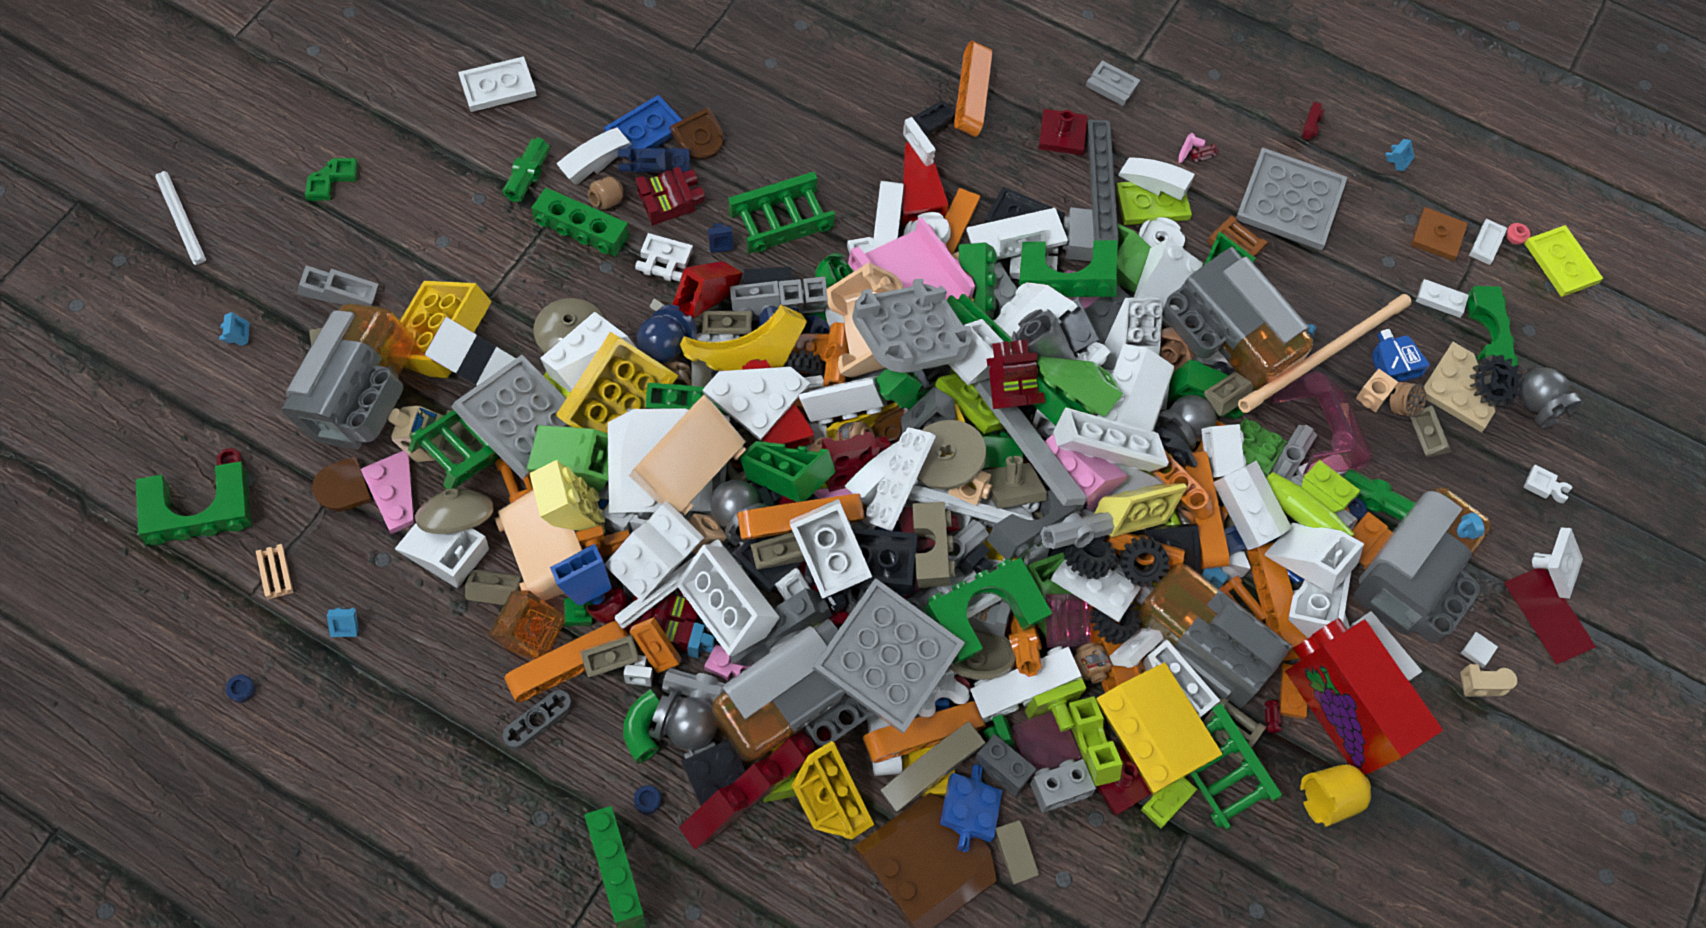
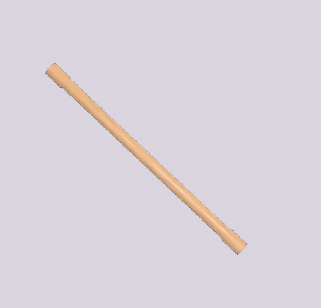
(1257, 397)

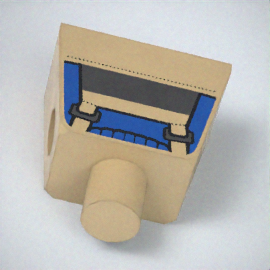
(406, 422)

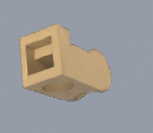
(1487, 683)

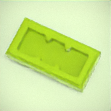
(1168, 801)

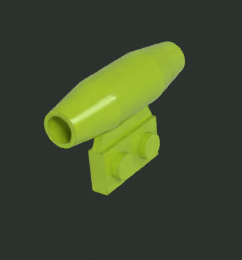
(1317, 499)

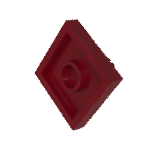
(1063, 131)
(1126, 791)

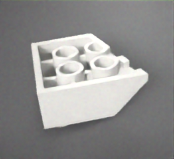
(1028, 299)
(574, 352)

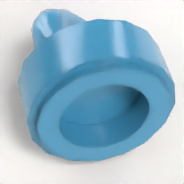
(1472, 525)

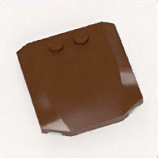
(922, 865)

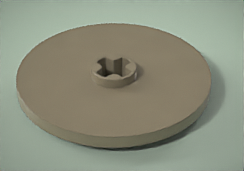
(966, 459)

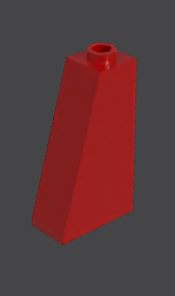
(921, 188)
(705, 287)
(791, 427)

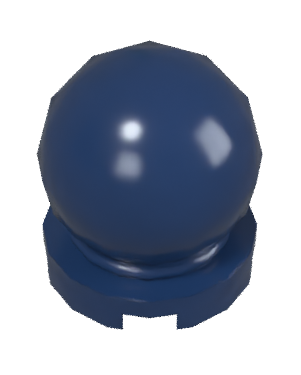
(663, 333)

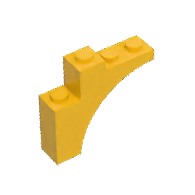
(770, 342)

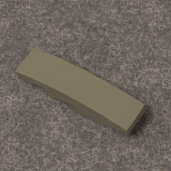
(932, 767)

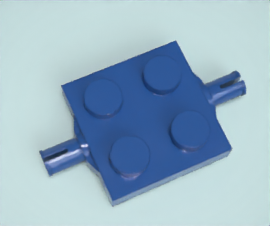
(970, 808)

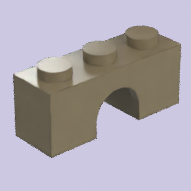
(931, 522)

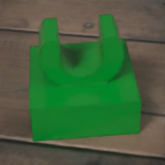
(576, 614)
(1001, 730)

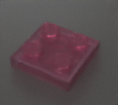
(1068, 622)
(1044, 743)

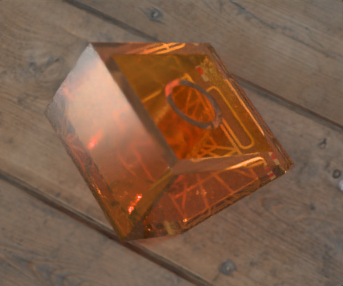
(526, 625)

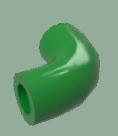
(637, 727)

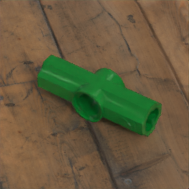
(526, 170)
(1379, 495)

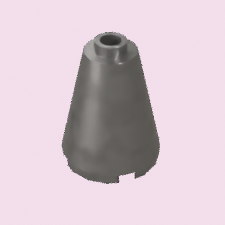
(1043, 335)

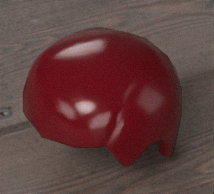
(614, 602)

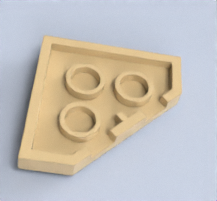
(1451, 388)

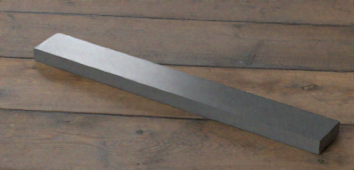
(1102, 180)

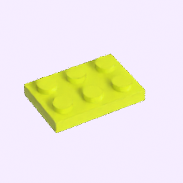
(1563, 261)

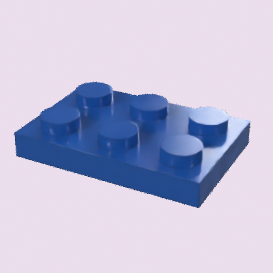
(647, 124)

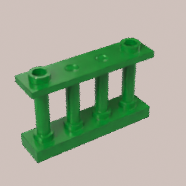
(774, 194)
(473, 462)
(1250, 767)

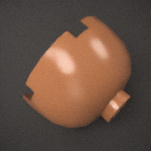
(1174, 348)

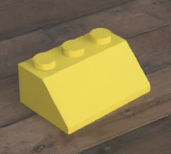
(1141, 507)

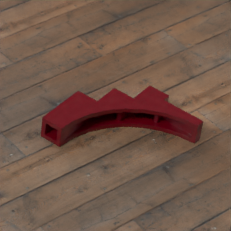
(750, 788)

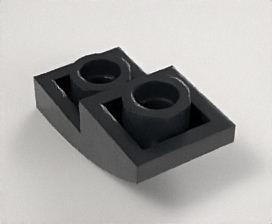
(1177, 448)

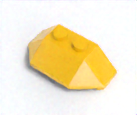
(830, 794)

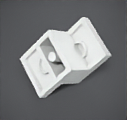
(654, 551)

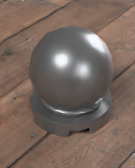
(1548, 395)
(1187, 418)
(728, 501)
(684, 720)

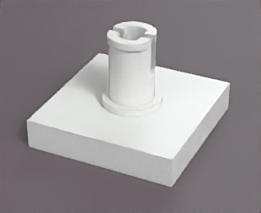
(1562, 563)

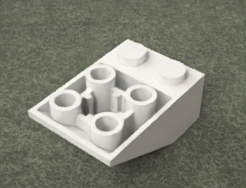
(1136, 325)
(1317, 554)
(445, 555)

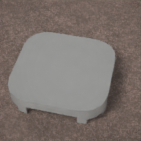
(911, 327)

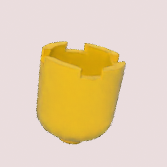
(1336, 793)

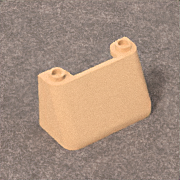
(842, 301)
(688, 456)
(536, 545)

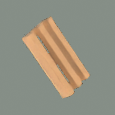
(264, 575)

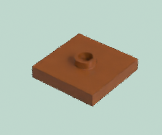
(1439, 234)

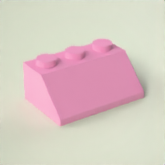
(1092, 474)

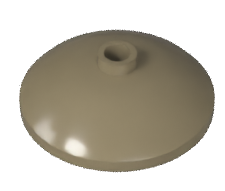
(551, 324)
(454, 511)
(991, 662)

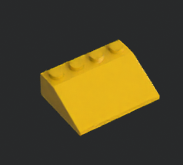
(430, 306)
(612, 384)
(1158, 727)

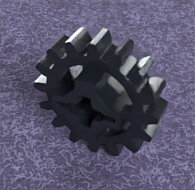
(1496, 380)

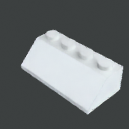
(1144, 383)
(1110, 440)
(726, 599)

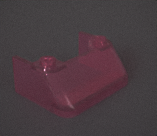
(1348, 442)

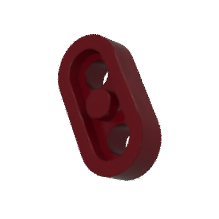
(1311, 128)

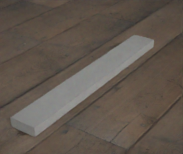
(1035, 450)

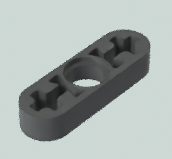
(517, 727)

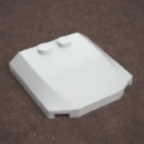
(628, 443)

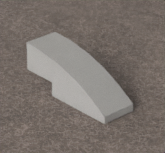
(336, 287)

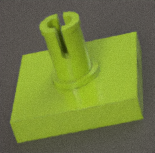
(1056, 702)

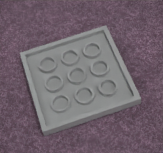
(1291, 198)
(509, 409)
(888, 656)

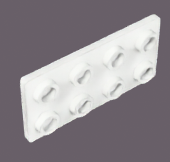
(1009, 233)
(900, 478)

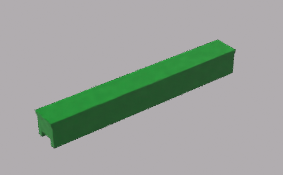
(1055, 399)

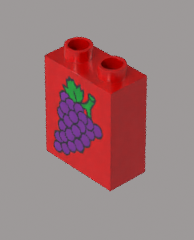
(1361, 696)

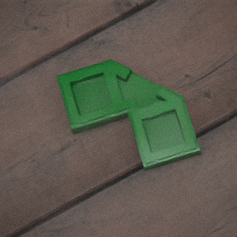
(337, 170)

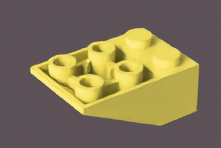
(565, 498)

